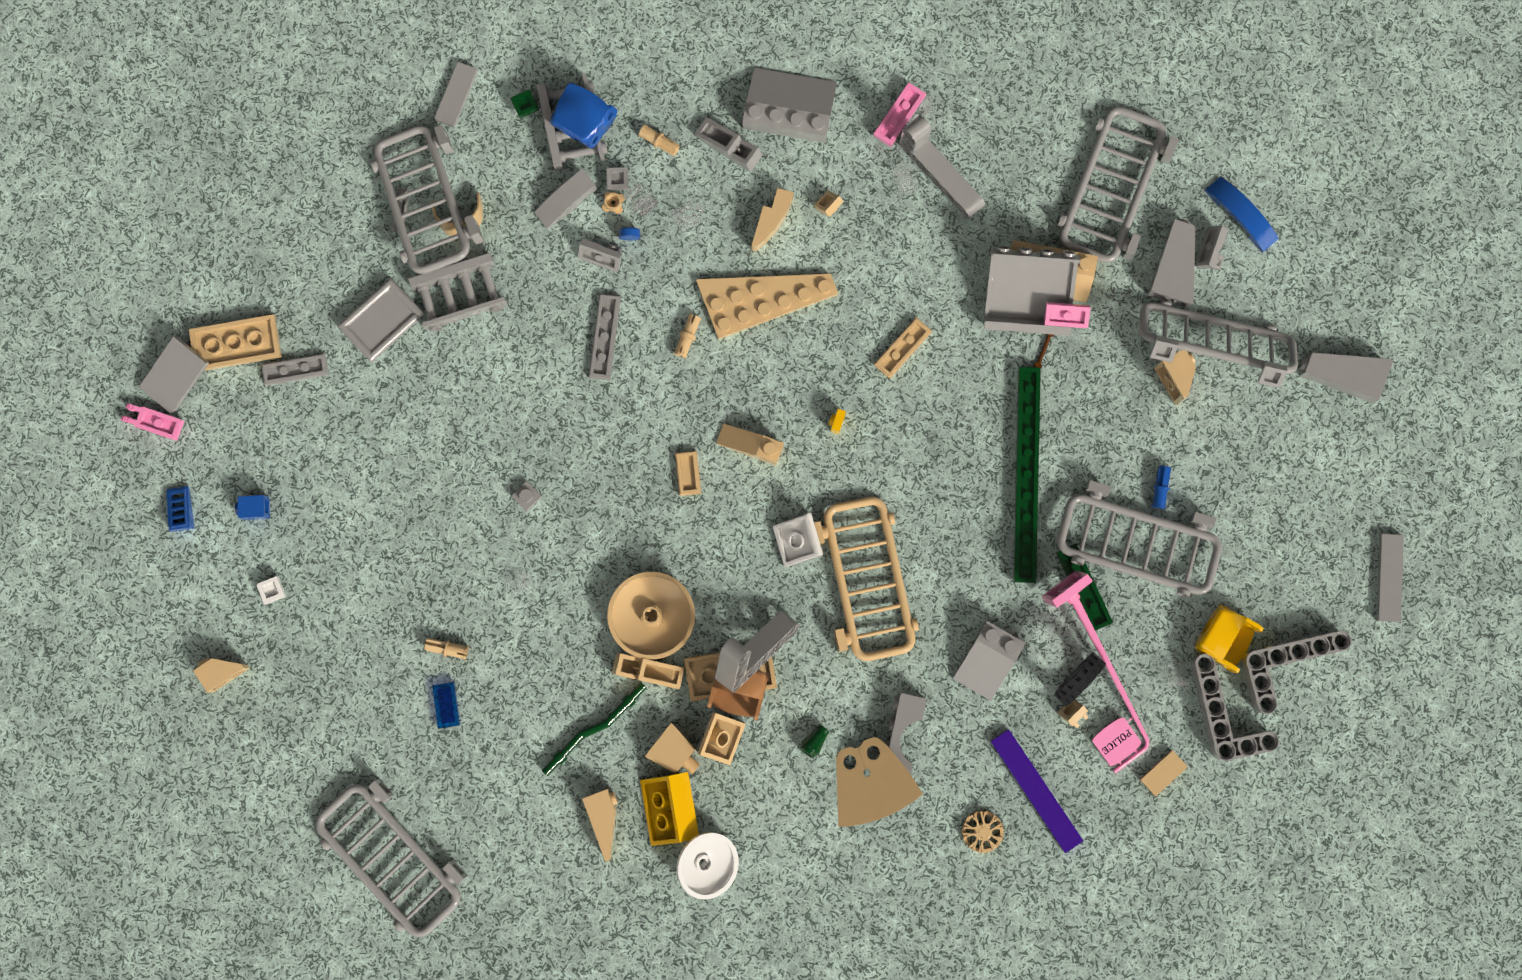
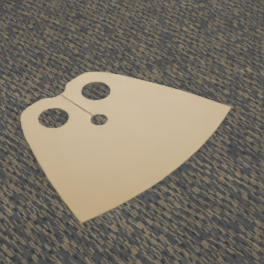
(872, 797)

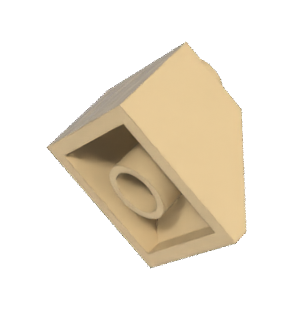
(1177, 375)

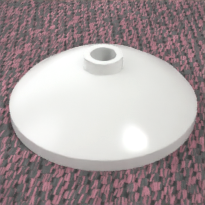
(715, 872)

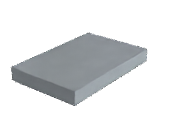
(173, 374)

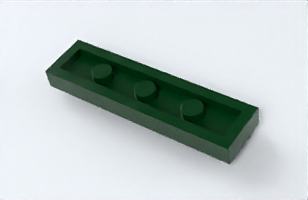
(1089, 596)

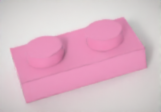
(1067, 315)

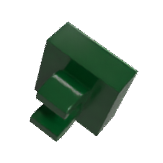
(524, 104)

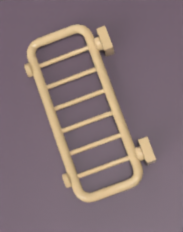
(851, 638)

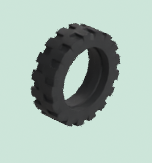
(1080, 679)

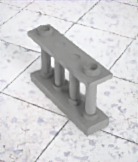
(555, 136)
(442, 278)

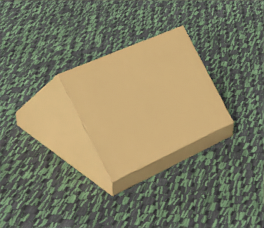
(721, 738)

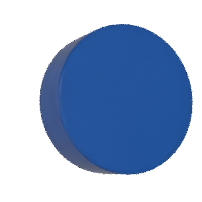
(629, 233)

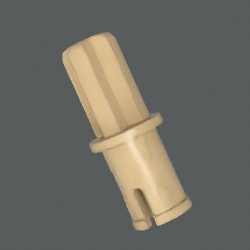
(659, 140)
(446, 648)

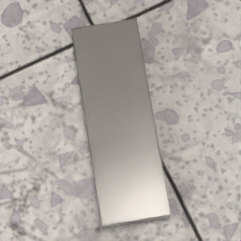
(456, 94)
(295, 369)

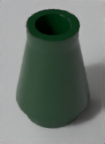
(814, 741)

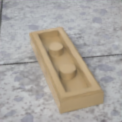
(902, 348)

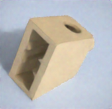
(673, 751)

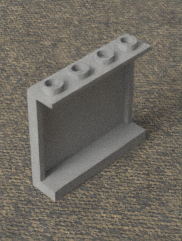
(1021, 286)

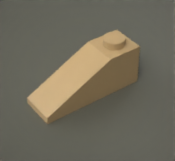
(750, 444)
(602, 816)

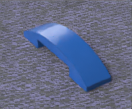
(1243, 212)

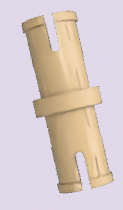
(687, 336)

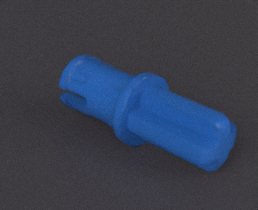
(1161, 487)

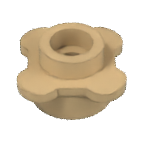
(617, 207)

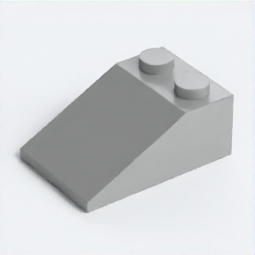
(989, 660)

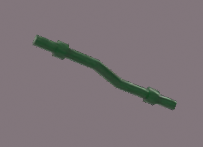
(561, 756)

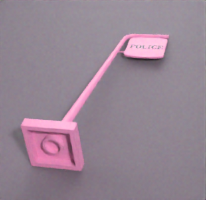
(1117, 738)

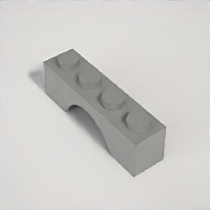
(908, 710)

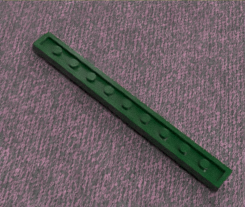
(1027, 475)

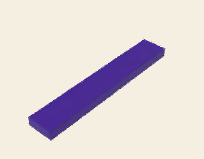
(1036, 791)

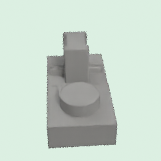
(1210, 249)
(597, 254)

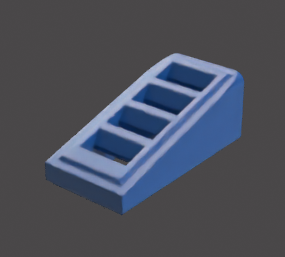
(187, 507)

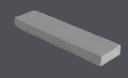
(604, 337)
(1390, 577)

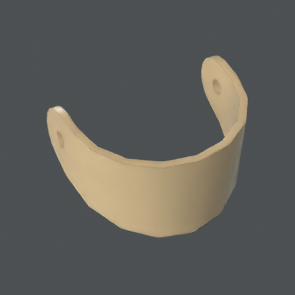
(449, 227)

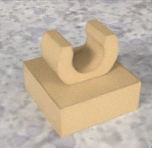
(1073, 713)

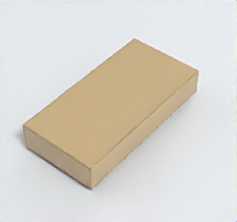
(688, 473)
(1163, 773)

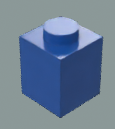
(252, 507)

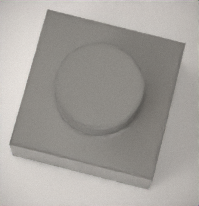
(617, 179)
(526, 496)

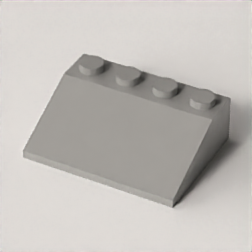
(789, 105)

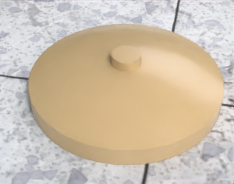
(651, 615)

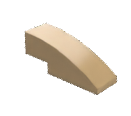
(772, 218)
(647, 670)

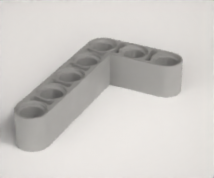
(952, 184)
(1285, 656)
(740, 662)
(1221, 716)

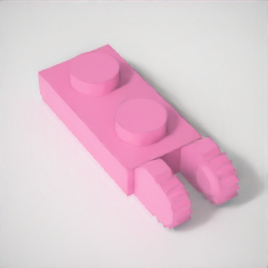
(155, 422)

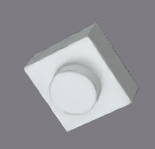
(271, 590)

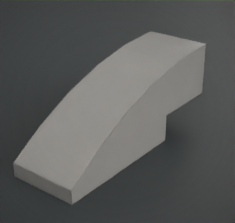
(729, 144)
(565, 199)

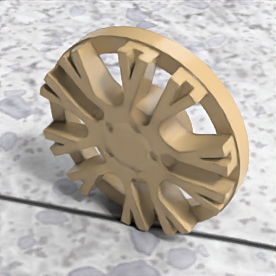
(982, 831)

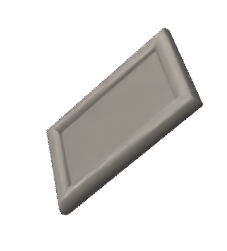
(380, 320)

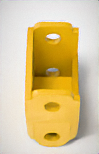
(1227, 637)

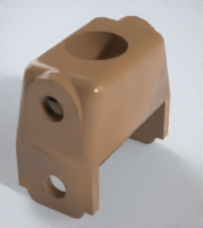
(744, 701)

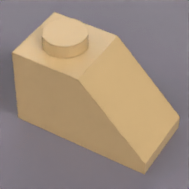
(216, 672)

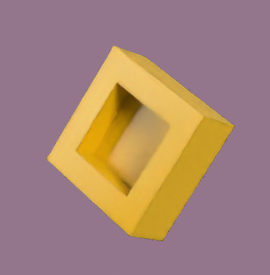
(836, 421)

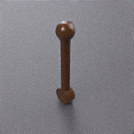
(1038, 363)

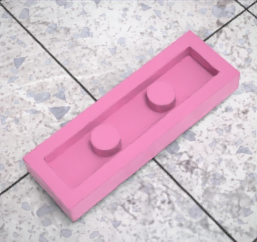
(899, 114)

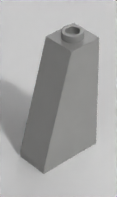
(1175, 267)
(1349, 374)

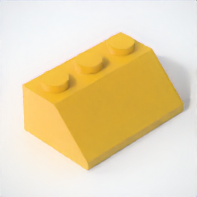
(669, 809)

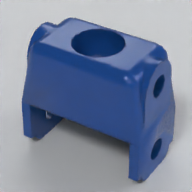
(582, 115)

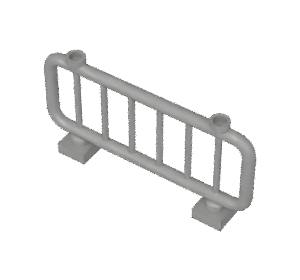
(1159, 147)
(464, 233)
(1165, 348)
(1200, 522)
(452, 874)

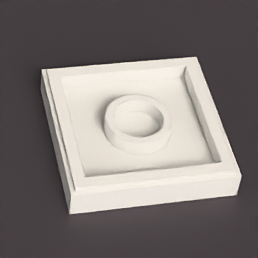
(797, 540)

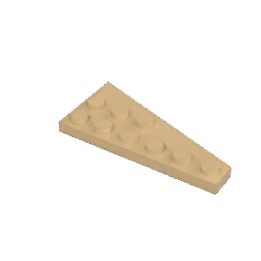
(750, 301)

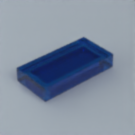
(446, 705)

